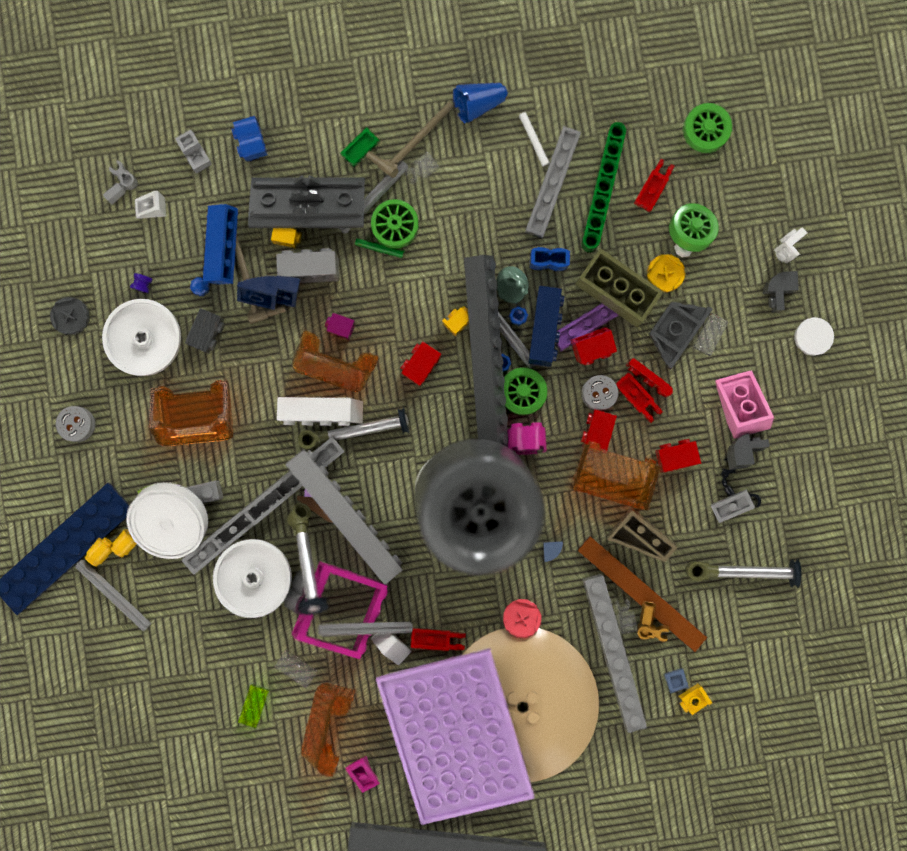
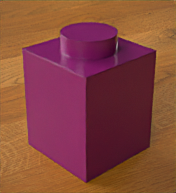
(340, 326)

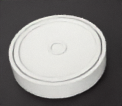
(167, 520)

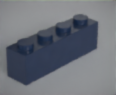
(545, 326)

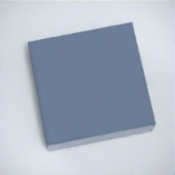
(676, 680)

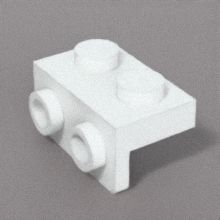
(786, 251)

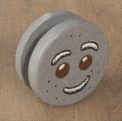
(599, 393)
(75, 424)

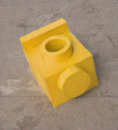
(286, 237)
(457, 320)
(692, 693)

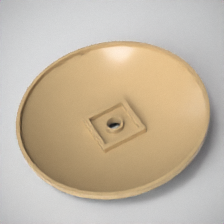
(558, 692)

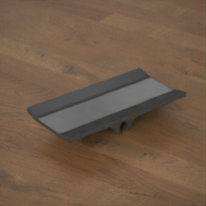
(306, 202)

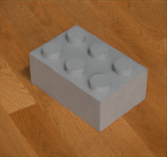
(309, 265)

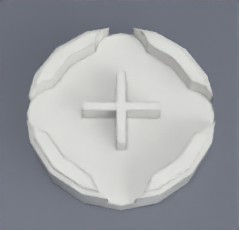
(814, 336)

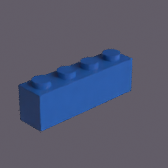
(220, 244)

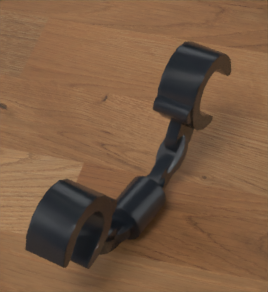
(729, 491)

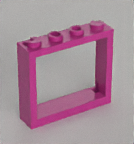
(303, 621)

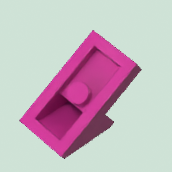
(362, 774)

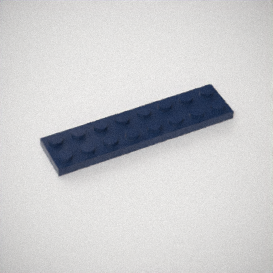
(63, 548)

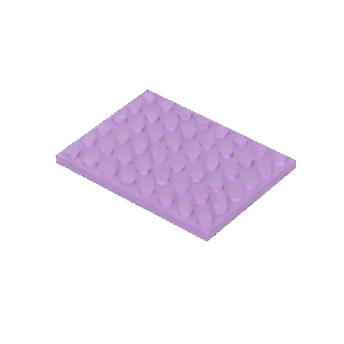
(455, 736)

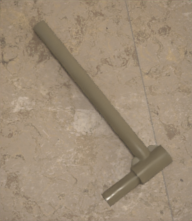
(390, 166)
(257, 313)

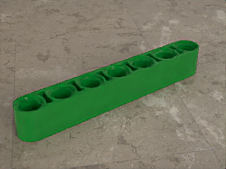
(608, 179)

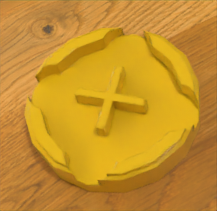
(666, 272)

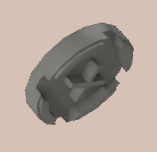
(69, 316)

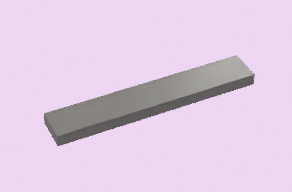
(553, 182)

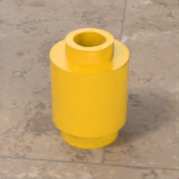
(123, 544)
(99, 551)

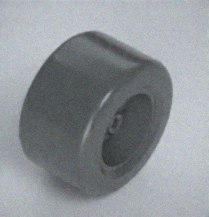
(488, 546)

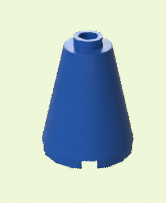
(477, 99)

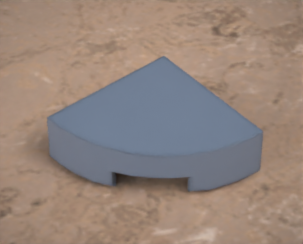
(551, 550)

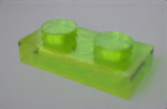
(253, 706)

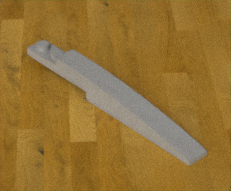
(256, 511)

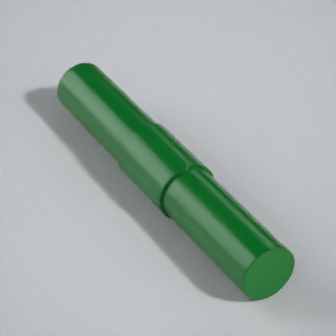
(379, 248)

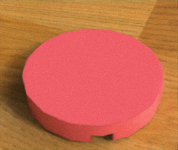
(522, 618)

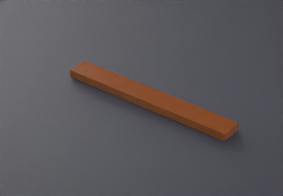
(641, 592)

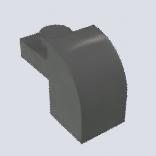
(778, 286)
(741, 451)

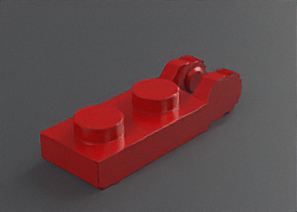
(653, 187)
(649, 377)
(637, 396)
(435, 639)

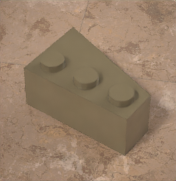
(639, 534)

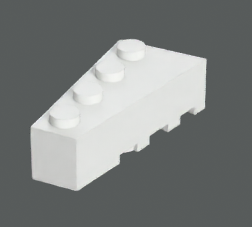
(319, 410)

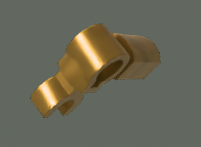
(645, 629)

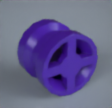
(141, 283)

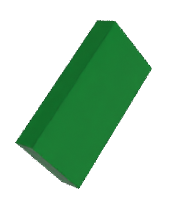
(359, 147)

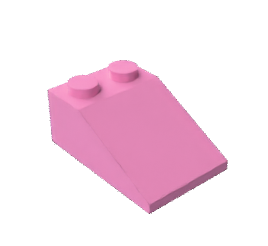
(744, 404)

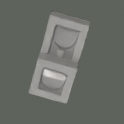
(193, 151)

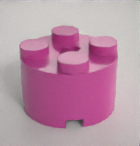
(527, 439)

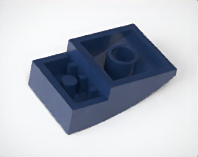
(268, 291)

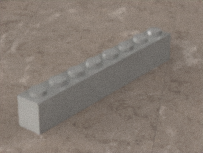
(343, 515)
(614, 653)

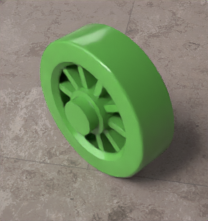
(707, 128)
(394, 223)
(690, 231)
(524, 391)

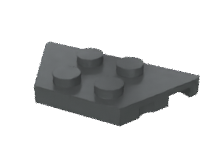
(677, 329)

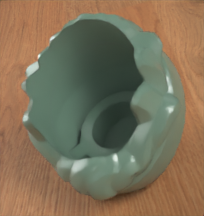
(512, 284)

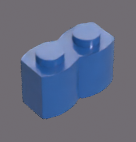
(250, 139)
(555, 259)

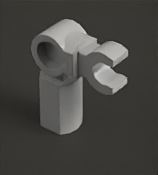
(127, 182)

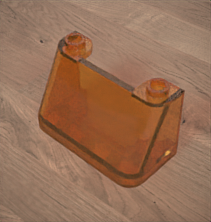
(330, 369)
(191, 416)
(615, 477)
(327, 700)

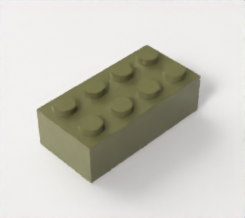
(619, 288)

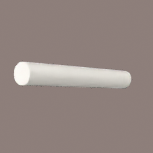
(534, 139)

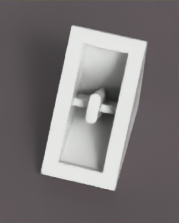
(150, 205)
(391, 647)

